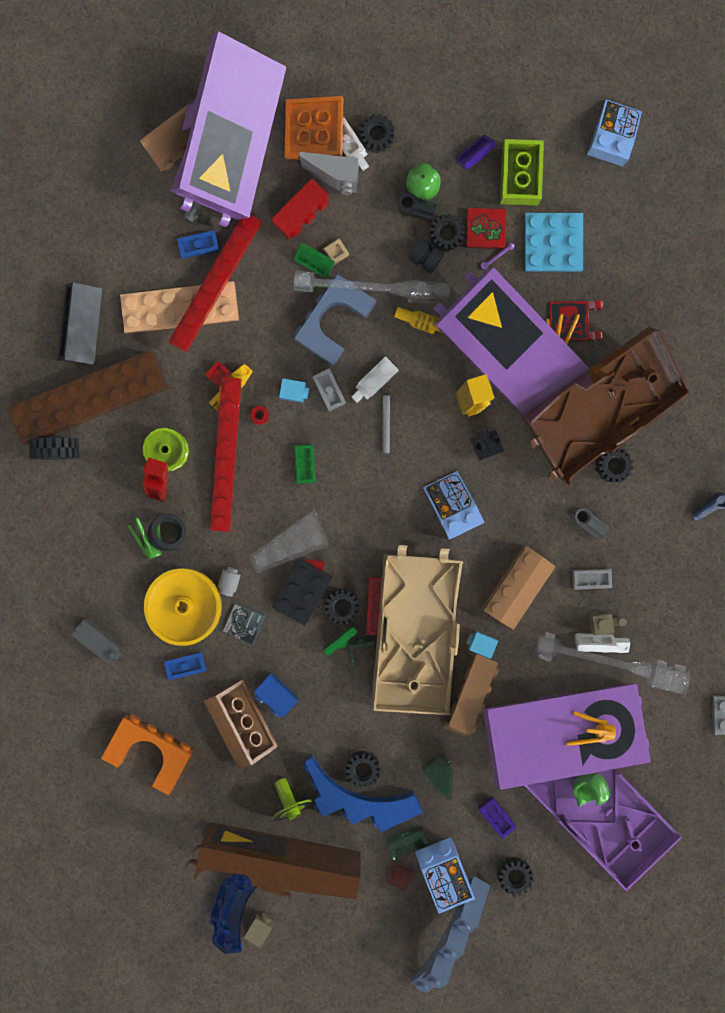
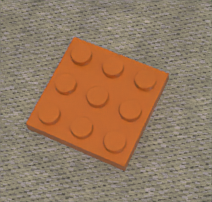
(314, 126)

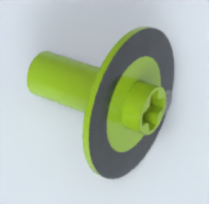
(291, 808)

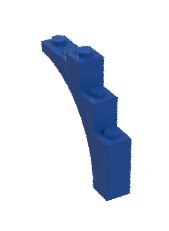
(385, 810)

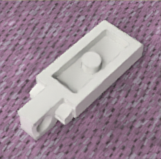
(352, 146)
(375, 379)
(601, 643)

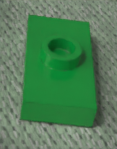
(314, 260)
(305, 464)
(341, 641)

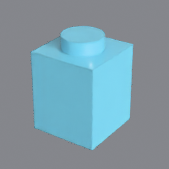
(293, 391)
(482, 644)

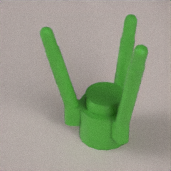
(147, 548)

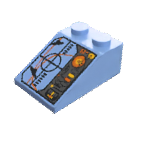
(615, 133)
(453, 505)
(445, 875)

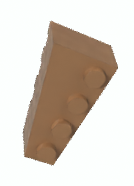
(471, 695)

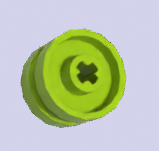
(176, 443)

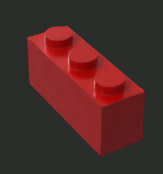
(301, 210)

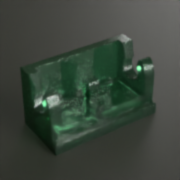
(407, 842)

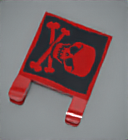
(569, 312)

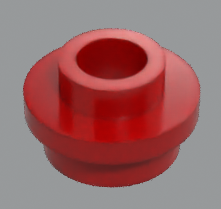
(255, 410)

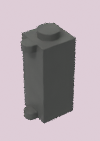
(98, 641)

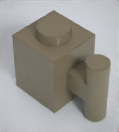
(603, 623)

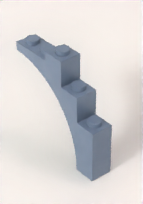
(466, 918)

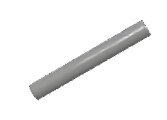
(386, 424)

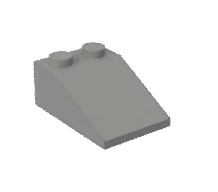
(333, 170)

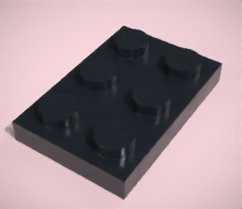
(302, 591)

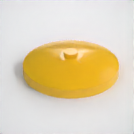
(182, 606)

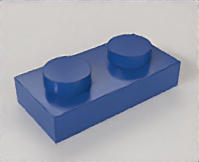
(198, 244)
(185, 665)

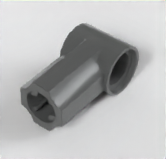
(589, 523)

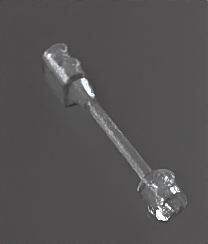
(414, 290)
(656, 674)

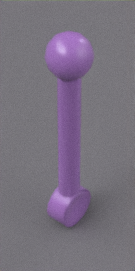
(484, 265)

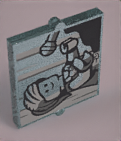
(243, 623)

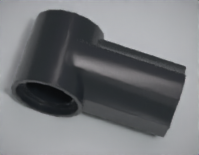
(419, 208)

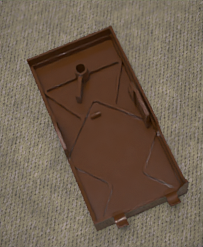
(606, 405)

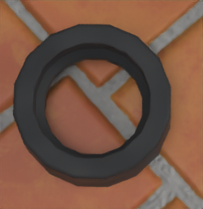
(177, 522)

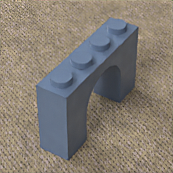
(310, 333)

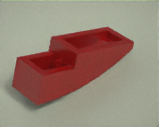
(155, 479)

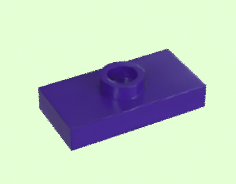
(475, 152)
(497, 817)

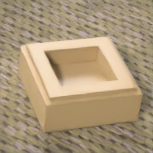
(336, 251)

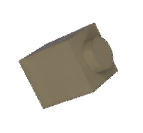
(259, 929)

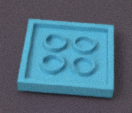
(553, 242)

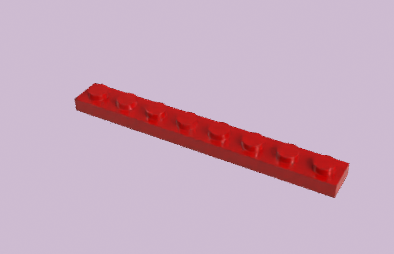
(214, 283)
(226, 454)

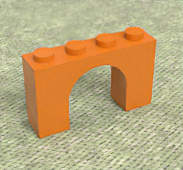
(174, 753)

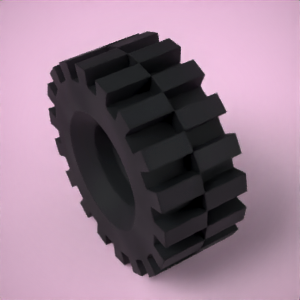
(53, 448)

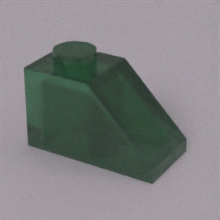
(440, 773)

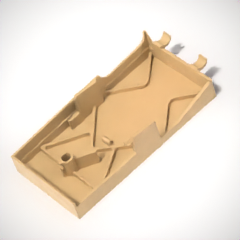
(416, 633)

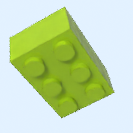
(521, 172)

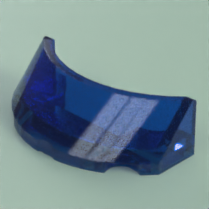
(228, 912)

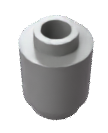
(228, 581)

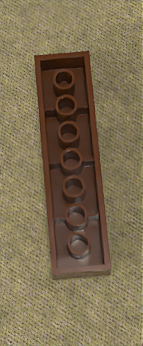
(88, 397)

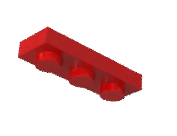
(374, 596)

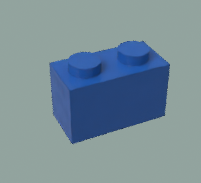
(276, 695)

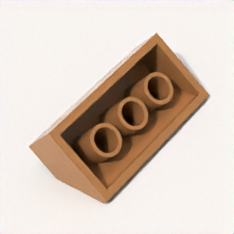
(167, 141)
(518, 587)
(240, 724)

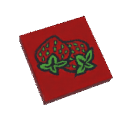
(486, 228)

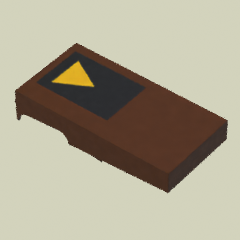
(279, 862)

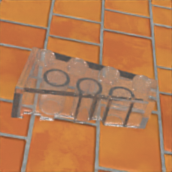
(298, 540)

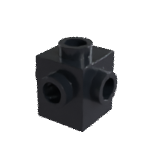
(486, 444)

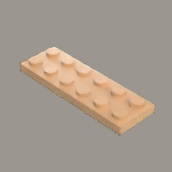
(166, 308)

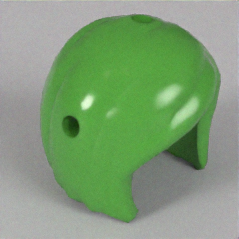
(420, 187)
(590, 788)

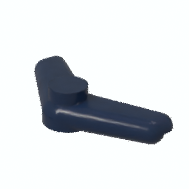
(715, 503)

